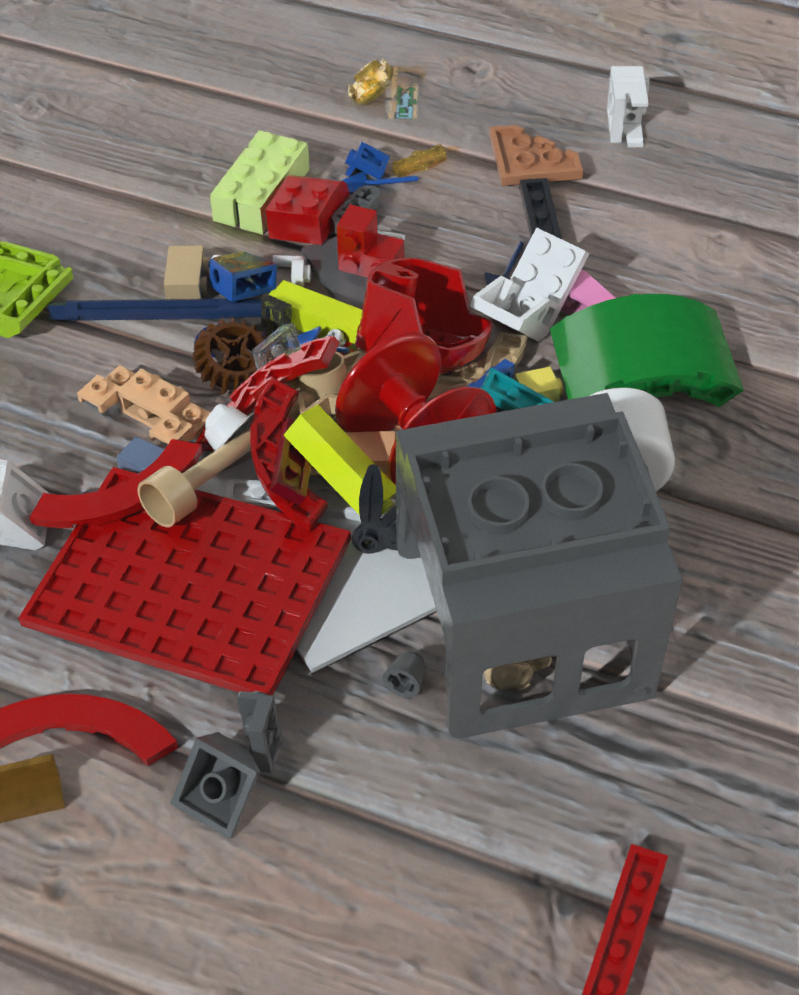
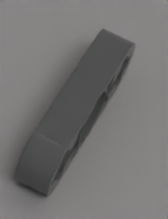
(364, 196)

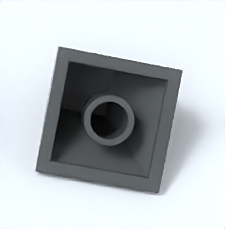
(216, 783)

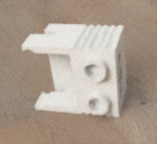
(627, 104)

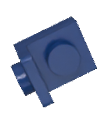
(367, 160)

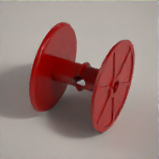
(392, 389)

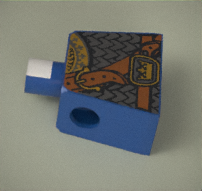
(242, 275)

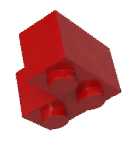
(360, 244)

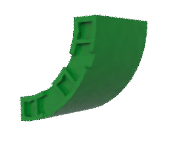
(648, 346)

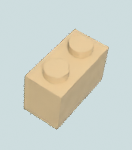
(186, 273)

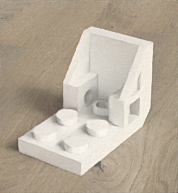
(536, 287)
(17, 501)

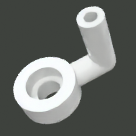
(300, 270)

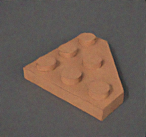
(529, 157)

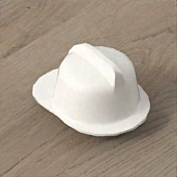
(224, 424)

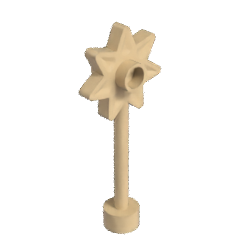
(171, 494)

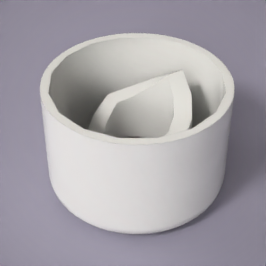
(649, 429)

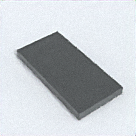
(339, 284)

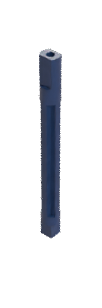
(154, 309)

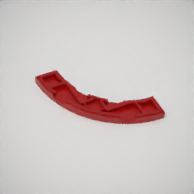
(284, 368)
(265, 431)
(113, 502)
(90, 715)

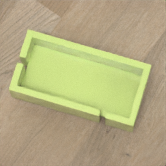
(256, 179)

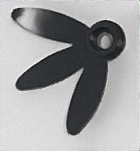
(379, 530)

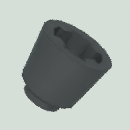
(405, 674)

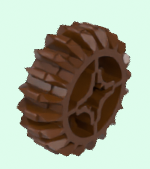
(226, 342)

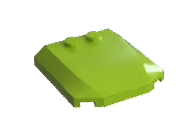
(27, 285)

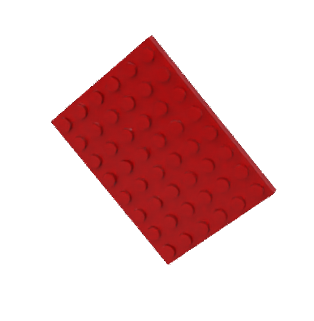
(202, 598)

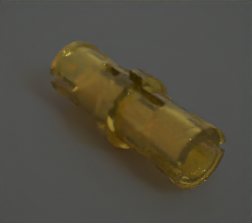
(419, 160)

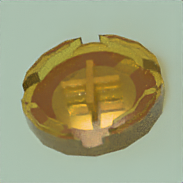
(370, 82)

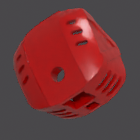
(425, 301)

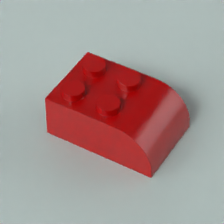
(305, 209)

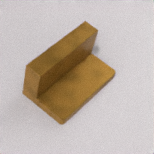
(30, 788)

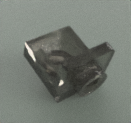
(274, 314)

